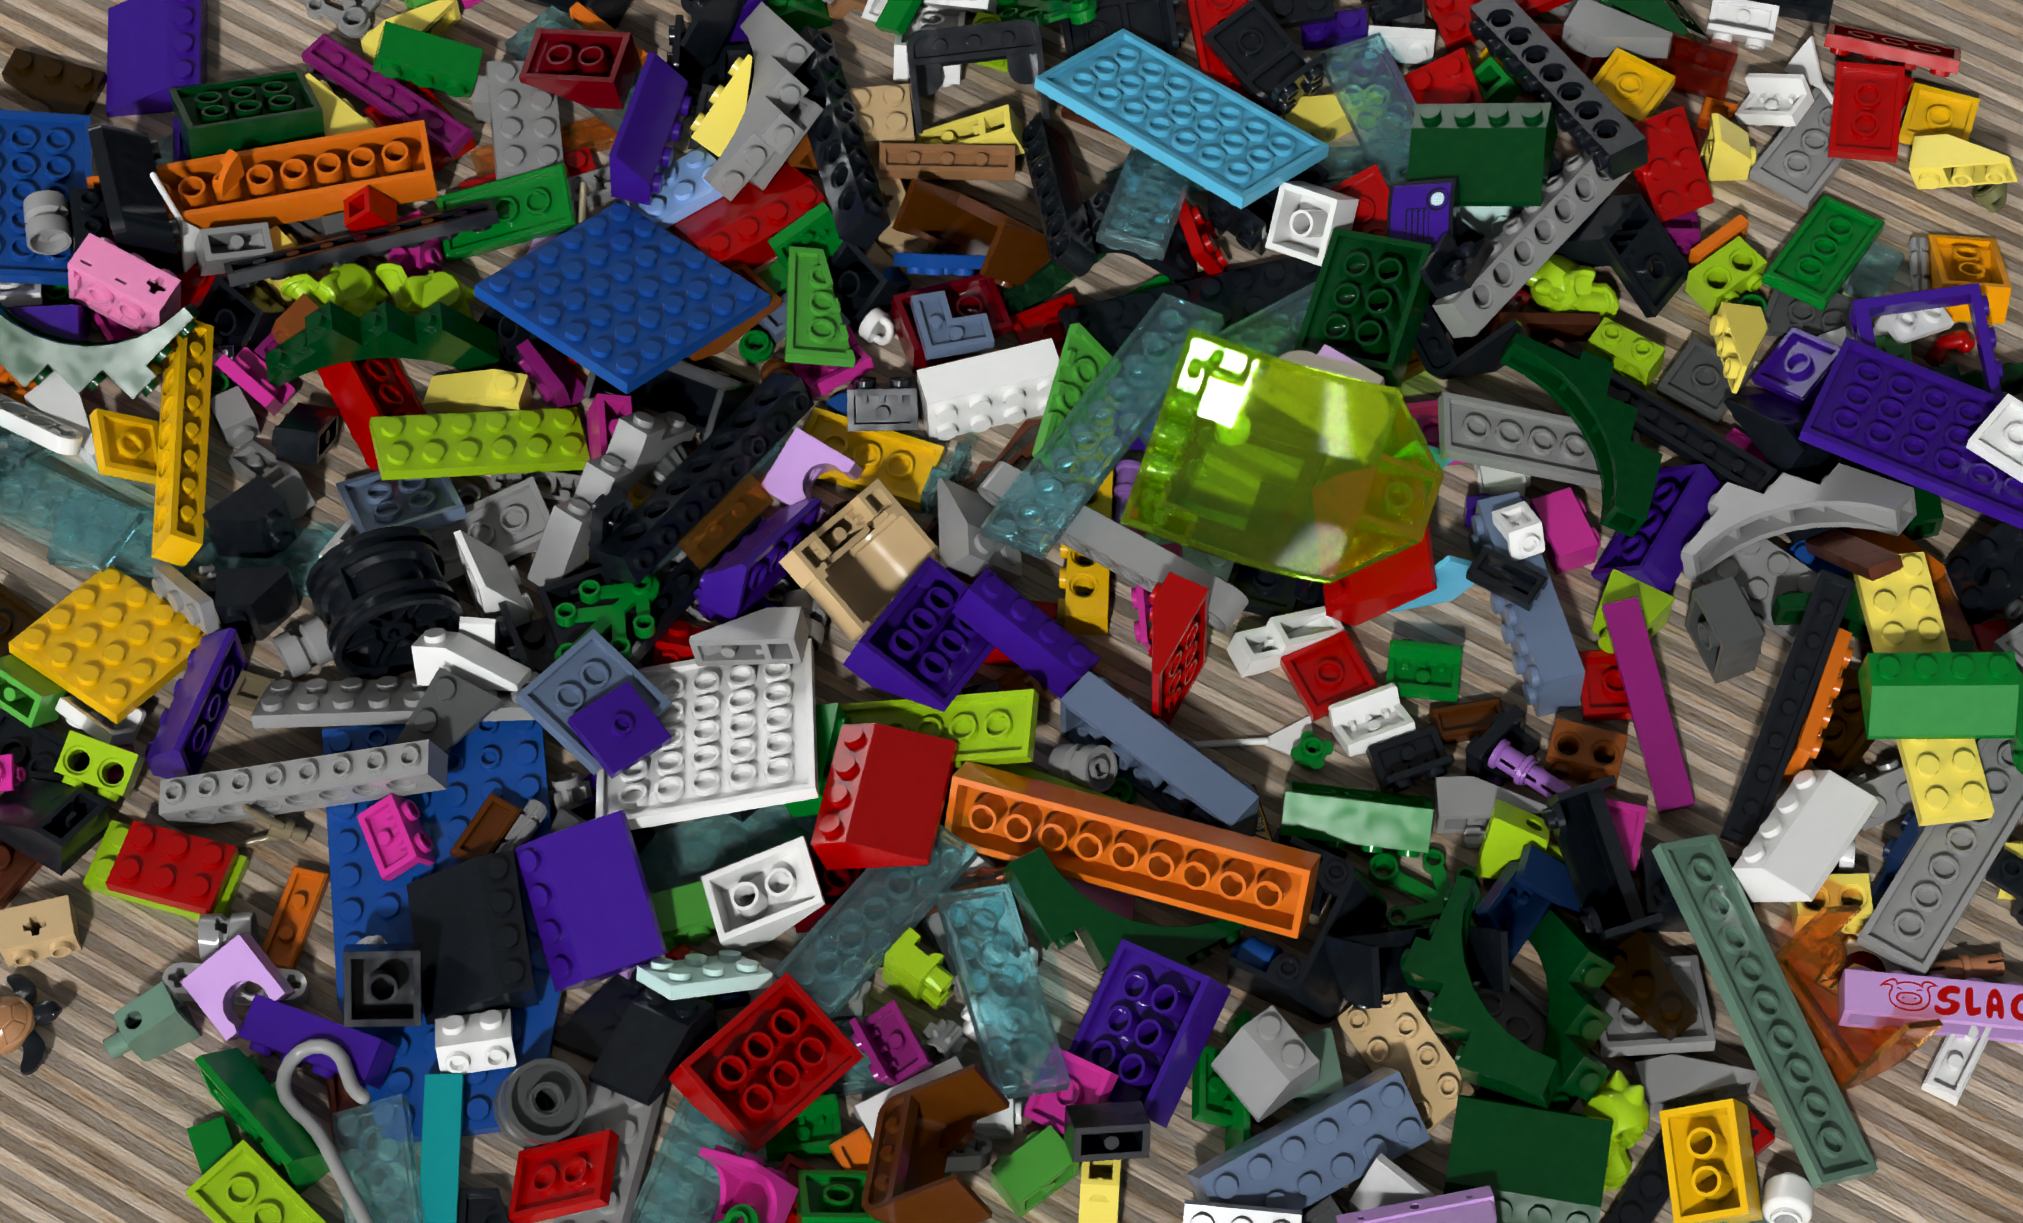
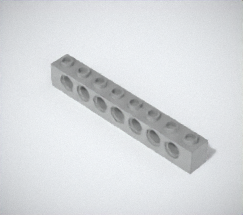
(1528, 244)
(304, 783)

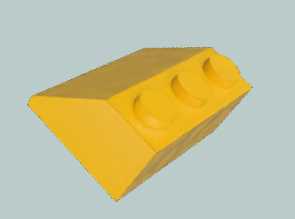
(1711, 1163)

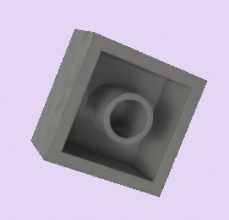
(1725, 629)

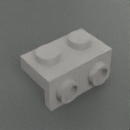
(1890, 790)

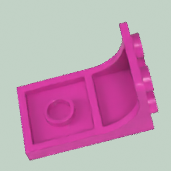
(749, 1183)

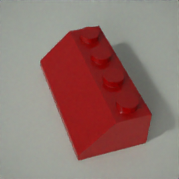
(366, 391)

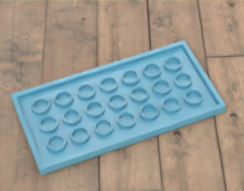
(1182, 118)

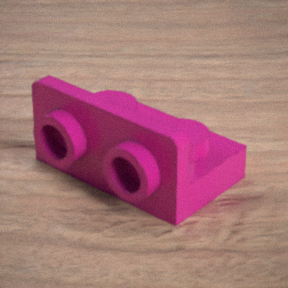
(251, 375)
(395, 836)

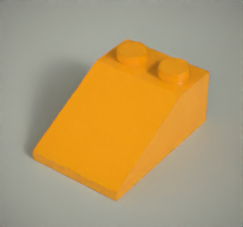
(1970, 261)

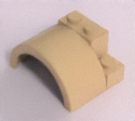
(859, 575)

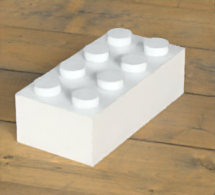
(986, 390)

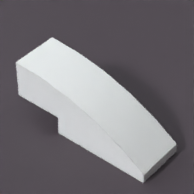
(1262, 647)

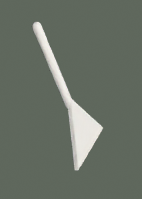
(1807, 63)
(188, 232)
(1282, 740)

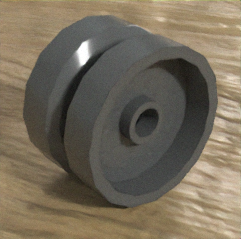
(559, 1091)

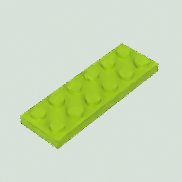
(478, 443)
(986, 726)

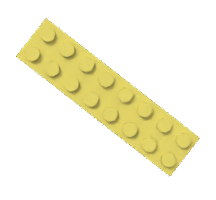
(1905, 618)

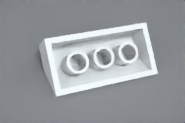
(1803, 838)

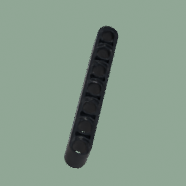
(1058, 197)

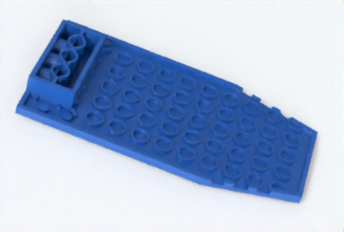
(495, 759)

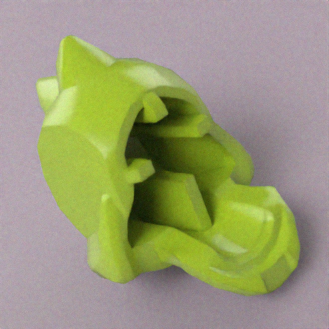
(347, 286)
(1569, 288)
(421, 292)
(1630, 1119)

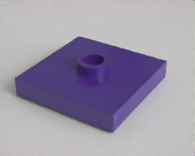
(1797, 367)
(619, 729)

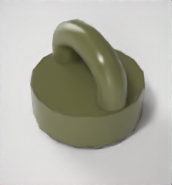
(1989, 193)

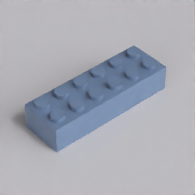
(1538, 637)
(1155, 759)
(1316, 1147)

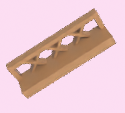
(947, 161)

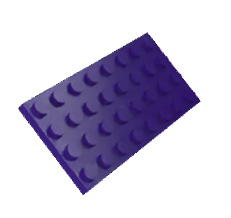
(1911, 429)

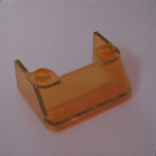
(1810, 969)

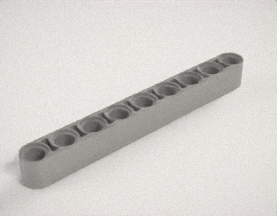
(1128, 552)

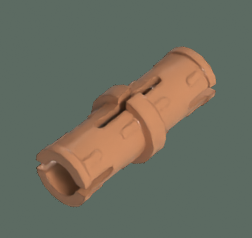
(1970, 967)

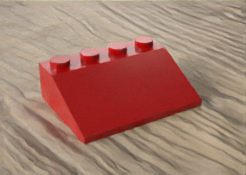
(741, 228)
(1383, 585)
(1178, 642)
(883, 798)
(766, 1064)

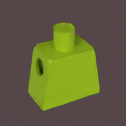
(1654, 605)
(1507, 835)

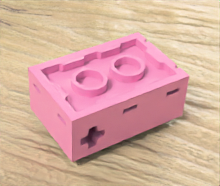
(122, 285)

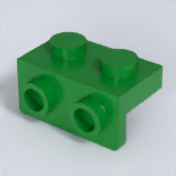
(1424, 669)
(808, 1132)

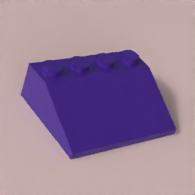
(151, 50)
(919, 644)
(590, 901)
(1149, 1027)

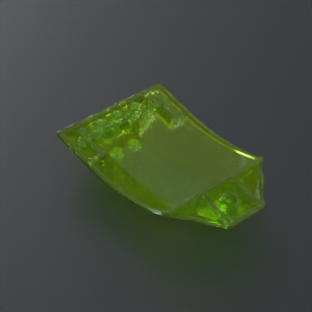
(1282, 465)

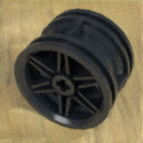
(380, 598)

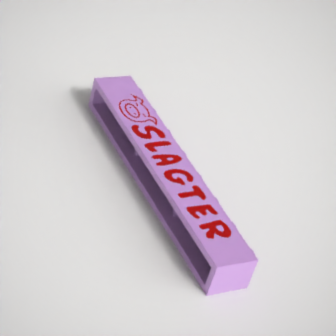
(1896, 998)

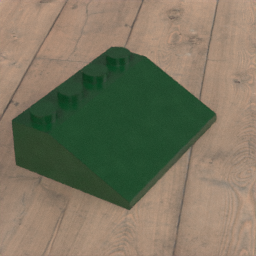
(1665, 13)
(246, 113)
(1492, 148)
(1368, 301)
(1534, 1159)

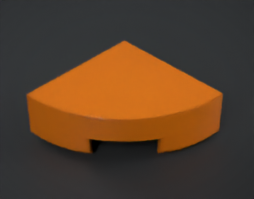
(1714, 105)
(230, 174)

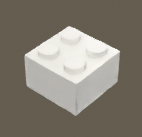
(1306, 219)

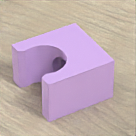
(800, 465)
(221, 975)

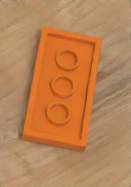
(1819, 711)

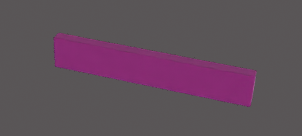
(386, 94)
(1648, 705)

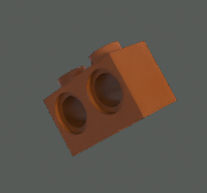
(1587, 745)

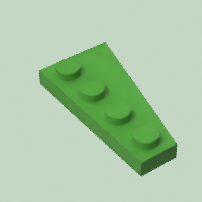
(813, 313)
(1077, 369)

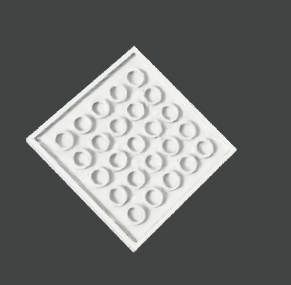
(736, 744)

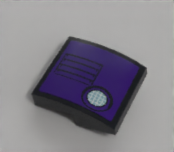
(1423, 210)

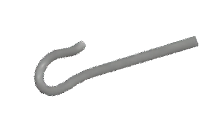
(311, 1124)

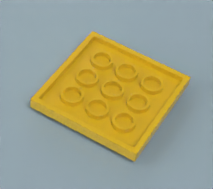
(109, 643)

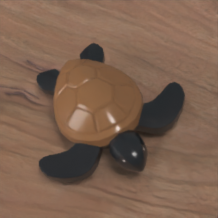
(18, 1022)

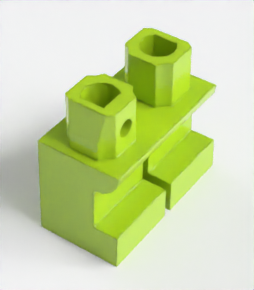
(915, 973)

